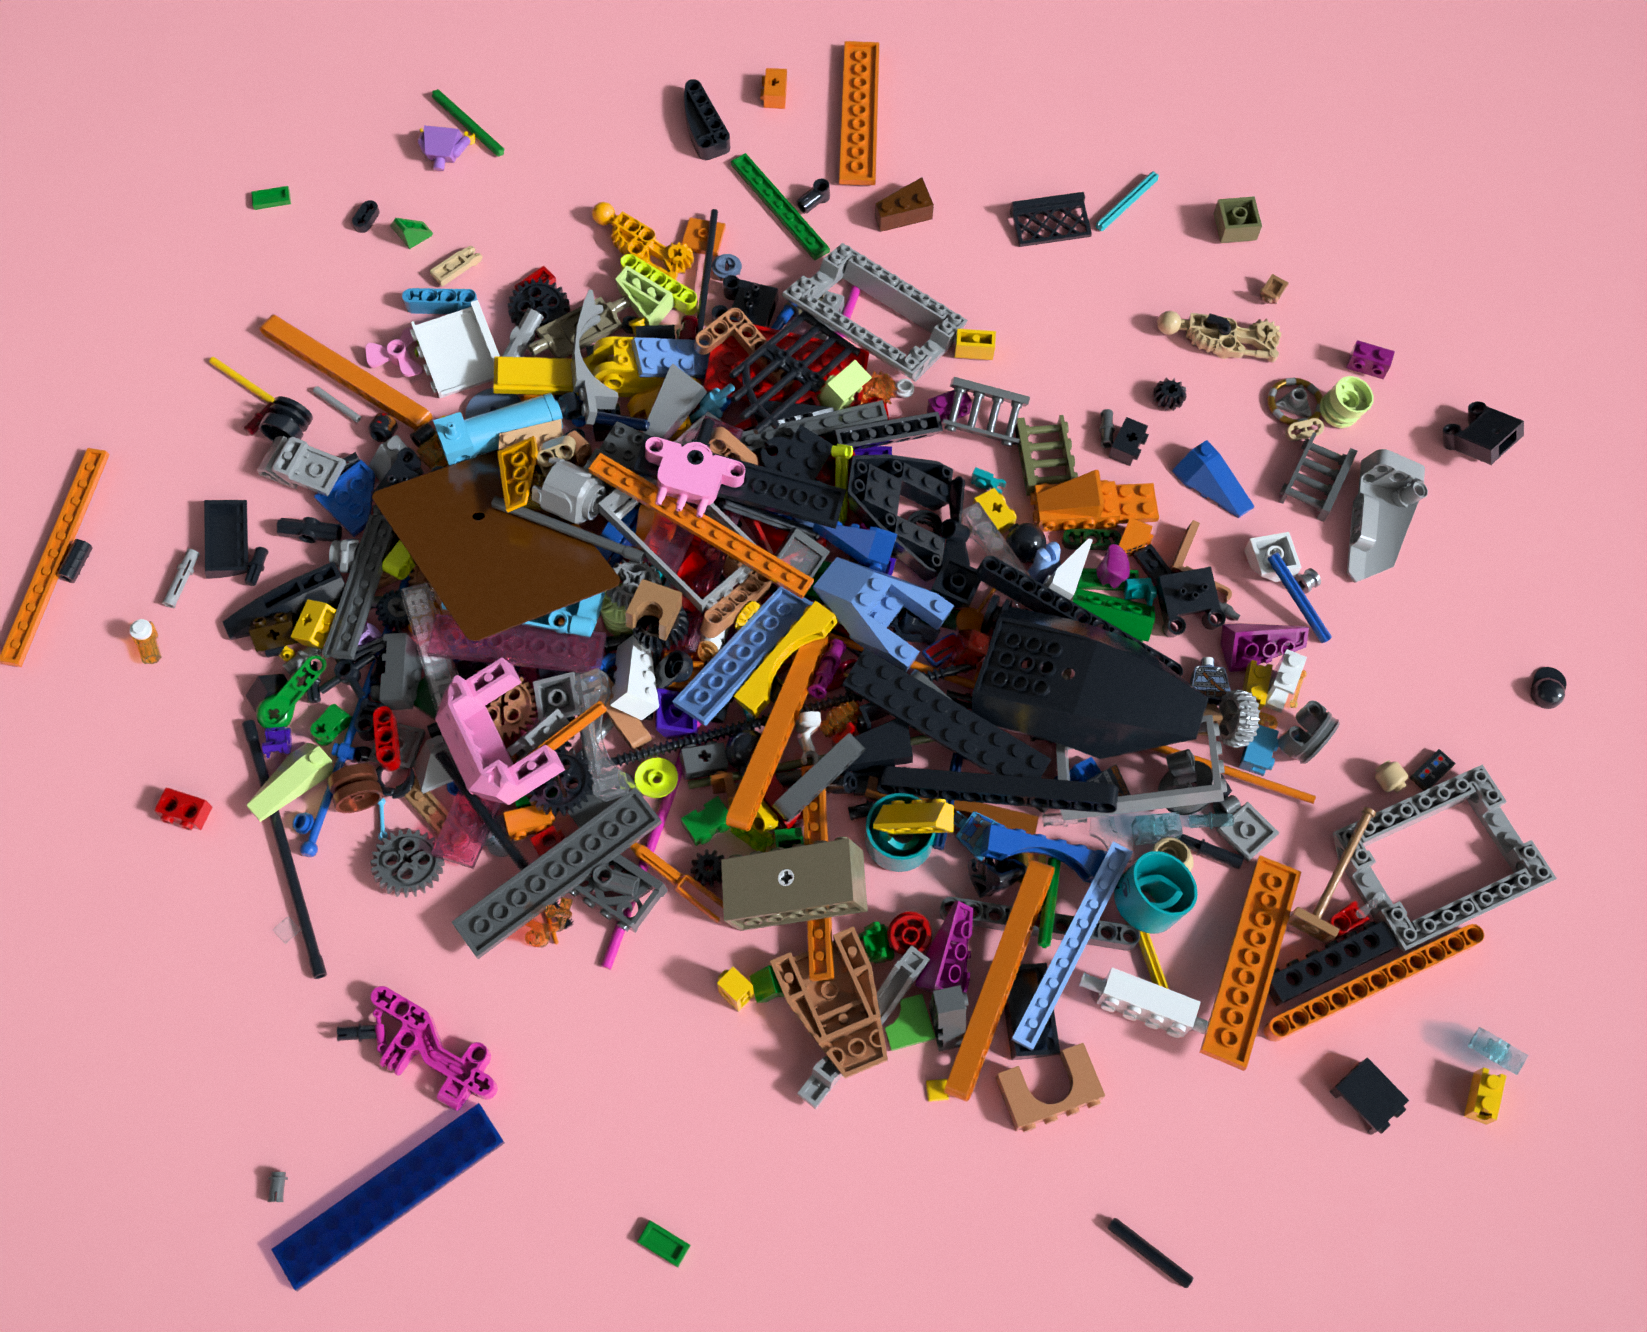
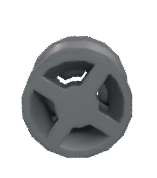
(1308, 580)

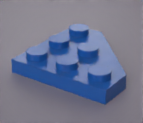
(351, 498)

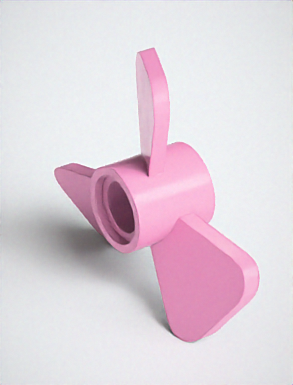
(396, 352)

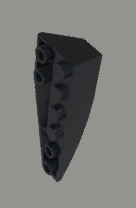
(320, 585)

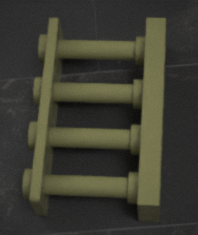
(1026, 448)

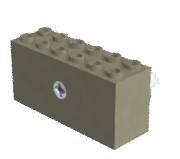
(794, 884)

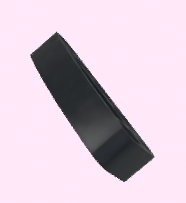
(704, 123)

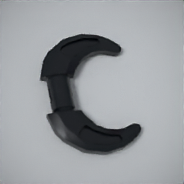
(401, 790)

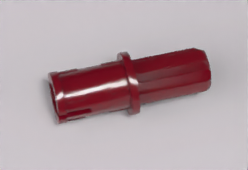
(253, 426)

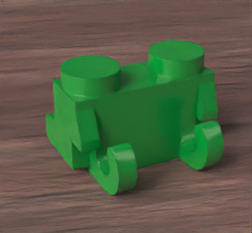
(876, 943)

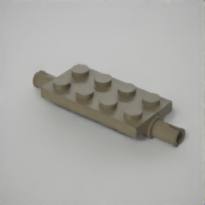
(560, 333)

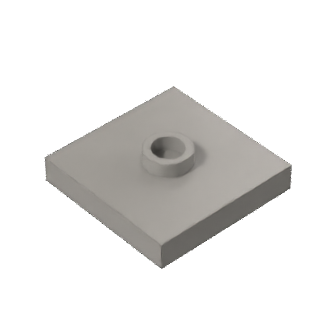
(1249, 833)

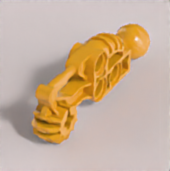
(640, 240)

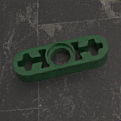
(1097, 533)

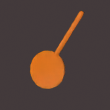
(972, 618)

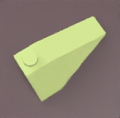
(291, 779)

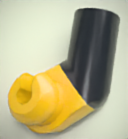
(283, 652)

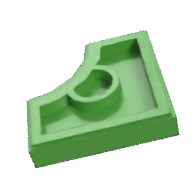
(911, 1026)

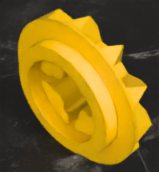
(746, 613)

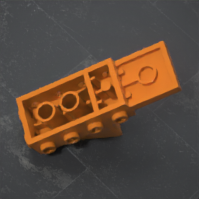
(1092, 503)

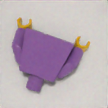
(443, 144)

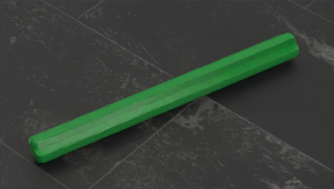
(468, 123)

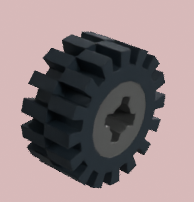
(388, 610)

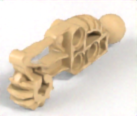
(1211, 339)

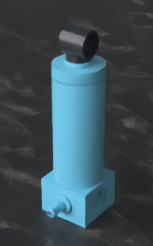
(480, 433)

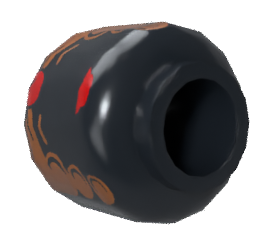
(382, 427)

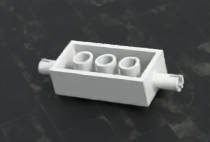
(1146, 1002)

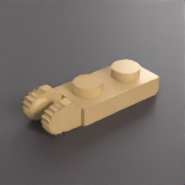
(455, 265)

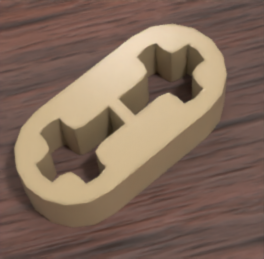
(1304, 425)

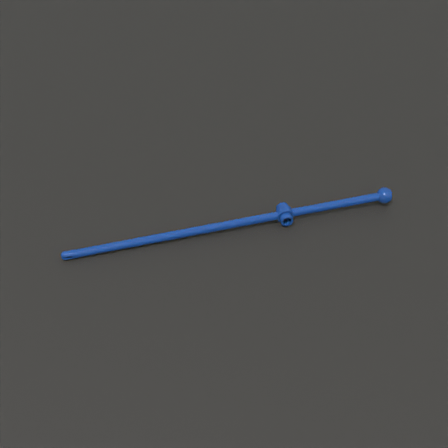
(343, 752)

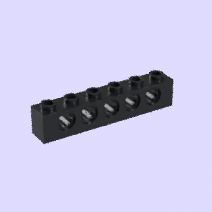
(887, 431)
(1381, 943)

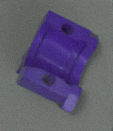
(277, 740)

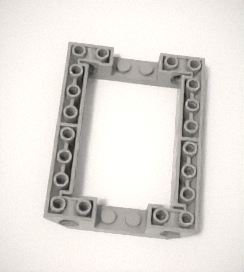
(889, 290)
(1485, 799)

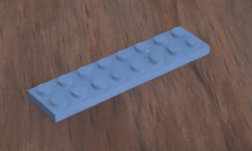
(740, 656)

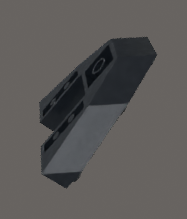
(875, 497)

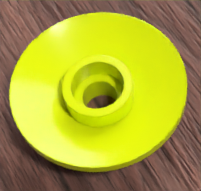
(656, 769)

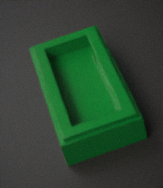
(271, 197)
(664, 1243)

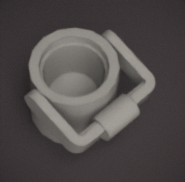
(344, 553)

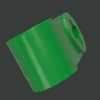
(330, 724)

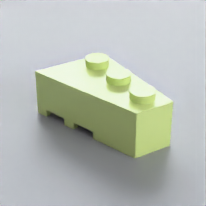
(645, 296)
(841, 389)

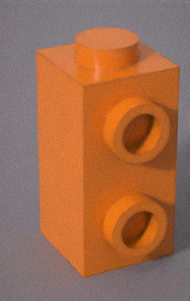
(526, 822)

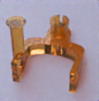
(540, 932)

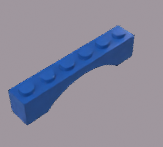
(1004, 842)

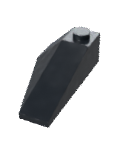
(795, 412)

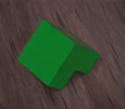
(787, 837)
(765, 985)

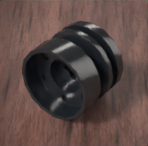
(285, 419)

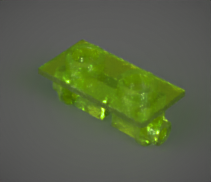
(754, 839)

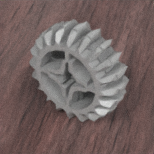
(631, 575)
(1239, 718)

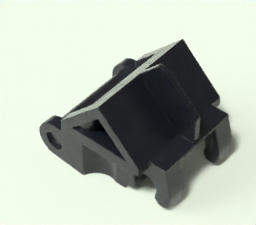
(996, 876)

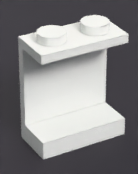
(1284, 679)

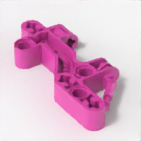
(460, 1072)

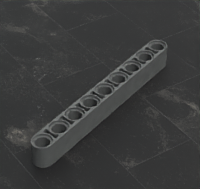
(1096, 939)

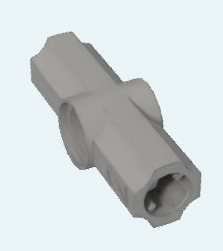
(523, 334)

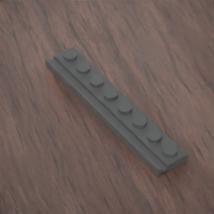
(359, 589)

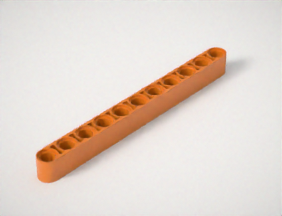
(345, 372)
(775, 735)
(1382, 975)
(999, 981)

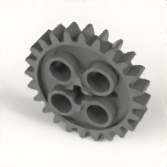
(406, 863)

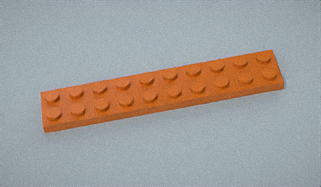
(859, 113)
(1250, 963)

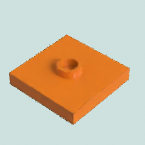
(697, 234)

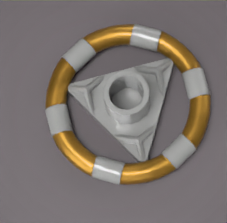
(1295, 401)

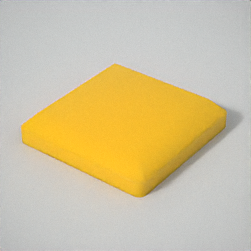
(936, 1090)

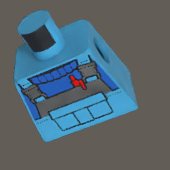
(972, 831)

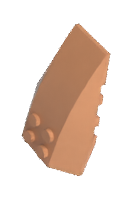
(837, 1011)

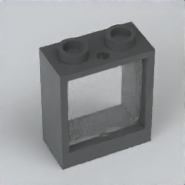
(801, 552)

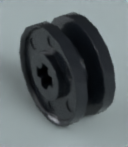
(993, 612)

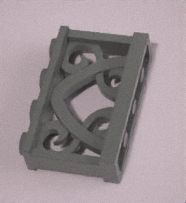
(646, 884)

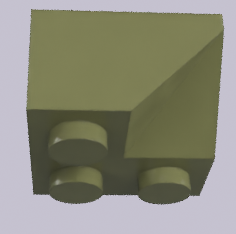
(1237, 219)

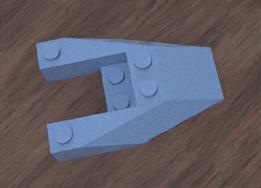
(868, 603)

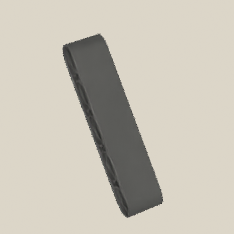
(818, 777)

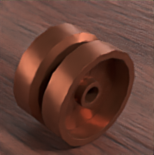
(355, 788)

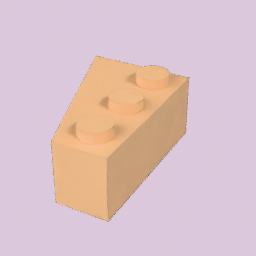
(542, 433)

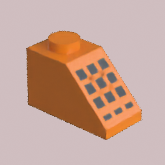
(1136, 536)

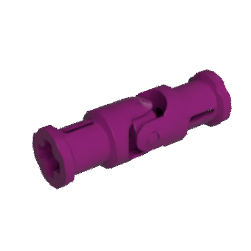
(827, 668)

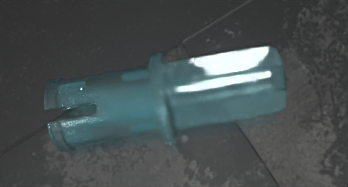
(1211, 820)

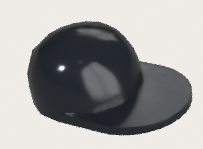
(673, 668)
(1548, 688)

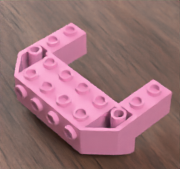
(477, 744)

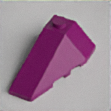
(1259, 643)
(949, 952)

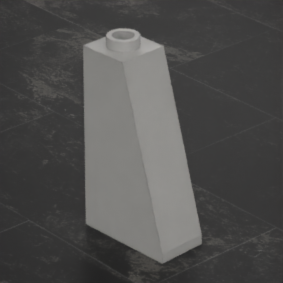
(674, 403)

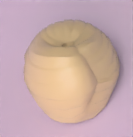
(1175, 848)

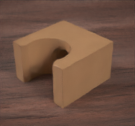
(654, 601)

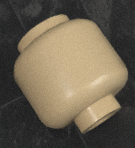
(1391, 776)

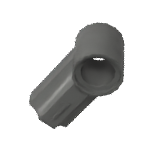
(617, 881)

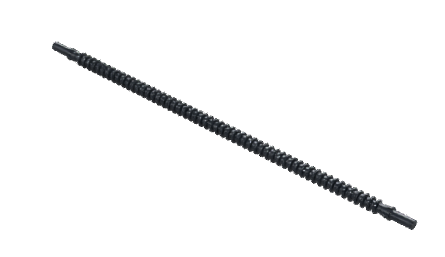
(952, 670)

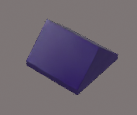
(670, 720)

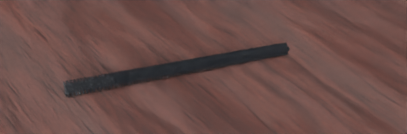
(488, 819)

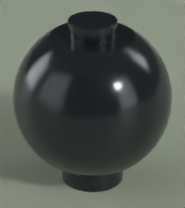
(1025, 541)
(741, 748)

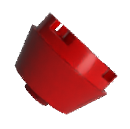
(909, 930)

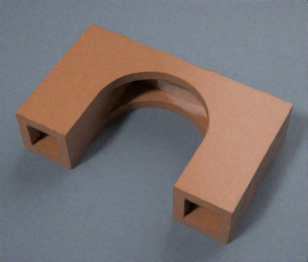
(1028, 1111)

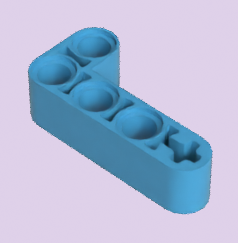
(437, 300)

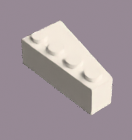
(635, 680)

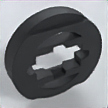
(921, 515)

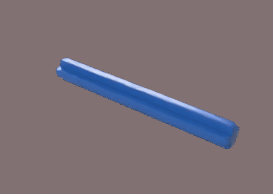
(1299, 597)

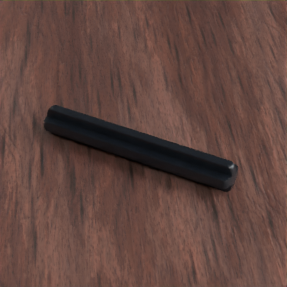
(1150, 1253)

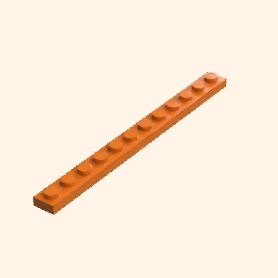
(703, 527)
(57, 548)

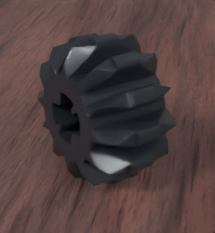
(1169, 394)
(703, 861)

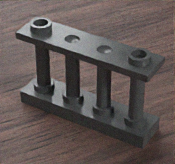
(998, 397)
(1336, 475)

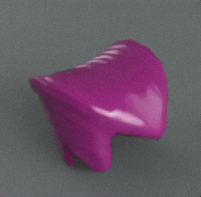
(1113, 567)

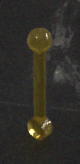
(1293, 703)

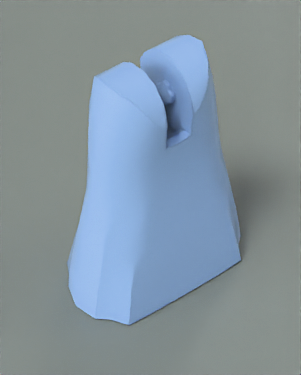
(1045, 562)

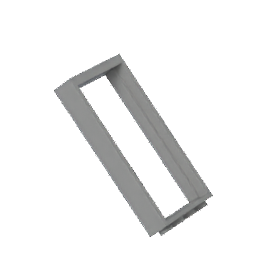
(617, 498)
(1159, 799)

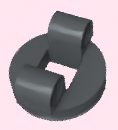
(1319, 727)
(1183, 771)

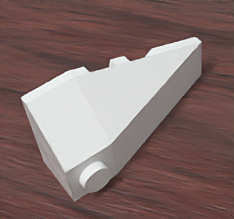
(1067, 575)

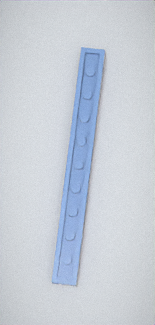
(1072, 946)

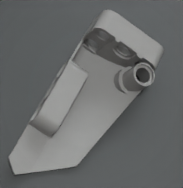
(1382, 511)

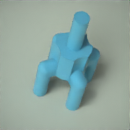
(712, 402)

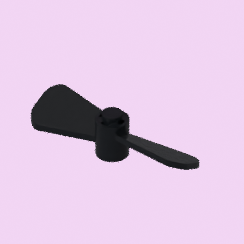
(952, 529)

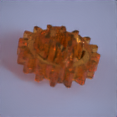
(880, 386)
(839, 717)

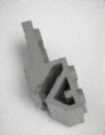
(296, 464)

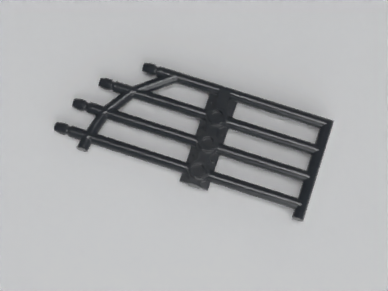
(794, 368)

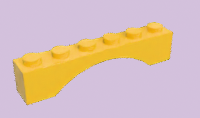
(812, 626)

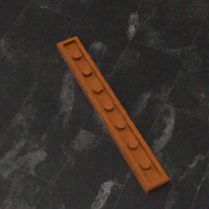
(1009, 818)

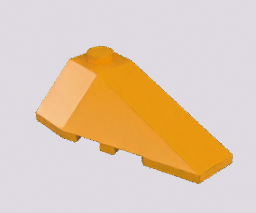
(517, 471)

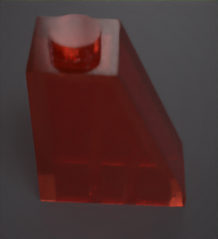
(969, 648)

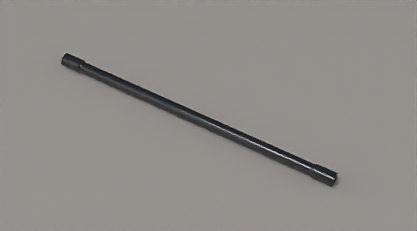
(315, 958)

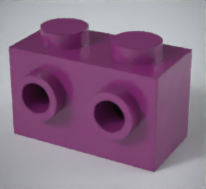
(1370, 359)
(943, 404)

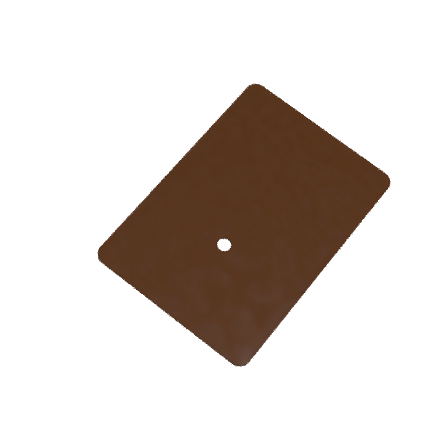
(490, 568)

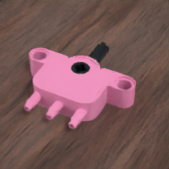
(688, 480)

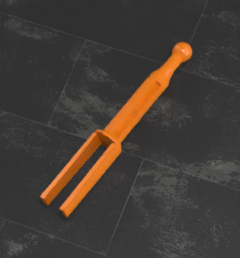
(675, 878)

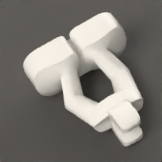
(807, 725)

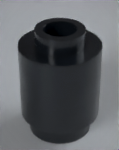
(843, 784)

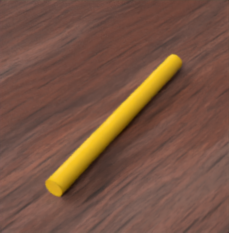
(240, 379)

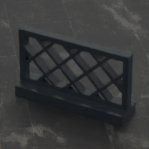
(1044, 206)

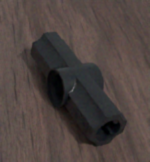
(309, 530)

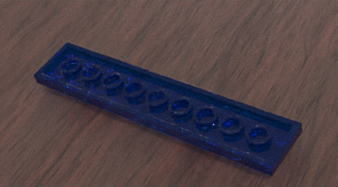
(387, 1197)

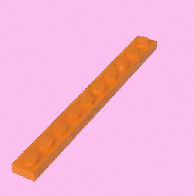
(819, 930)

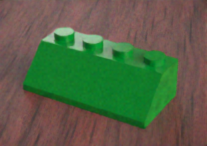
(1127, 615)

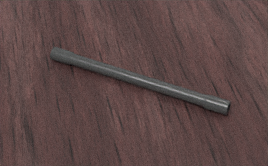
(626, 551)

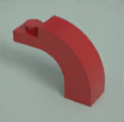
(691, 565)

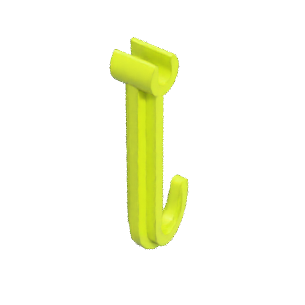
(842, 454)

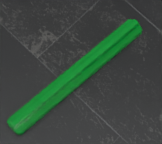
(1048, 907)

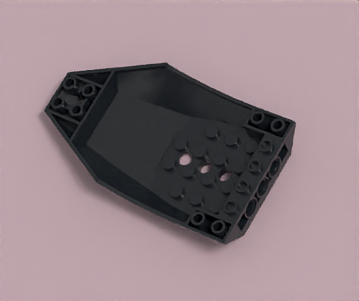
(1111, 706)

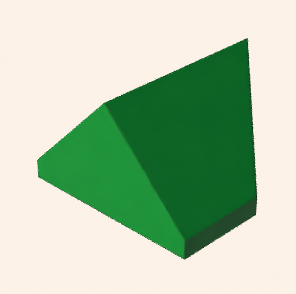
(411, 231)

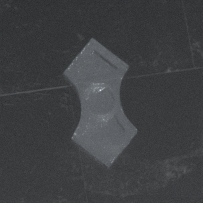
(1105, 830)

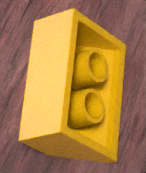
(916, 817)

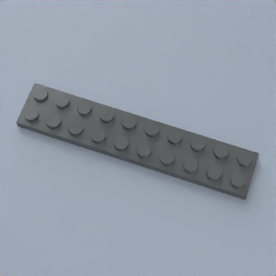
(556, 873)

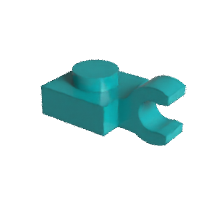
(986, 480)

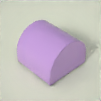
(369, 633)

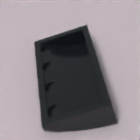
(225, 538)
(1022, 991)

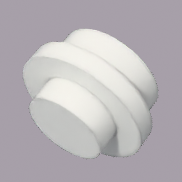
(904, 388)
(140, 629)

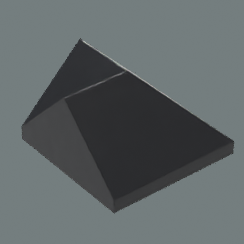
(956, 583)

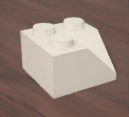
(1260, 548)

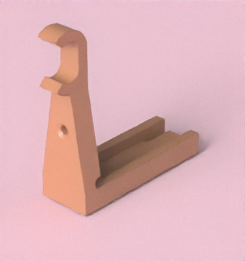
(1177, 565)

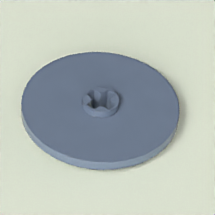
(488, 401)

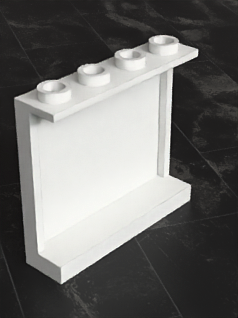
(456, 350)

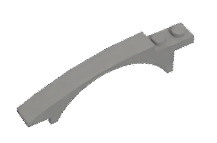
(590, 389)
(893, 989)

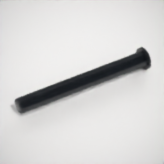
(767, 518)

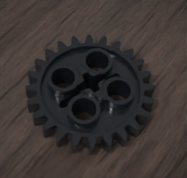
(524, 299)
(577, 773)

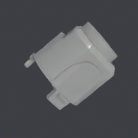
(570, 492)

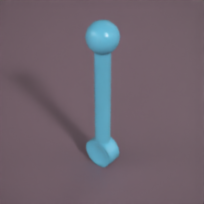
(382, 834)

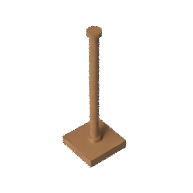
(1312, 923)

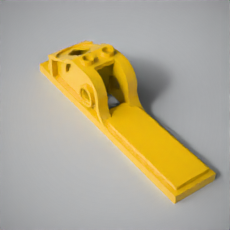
(554, 375)

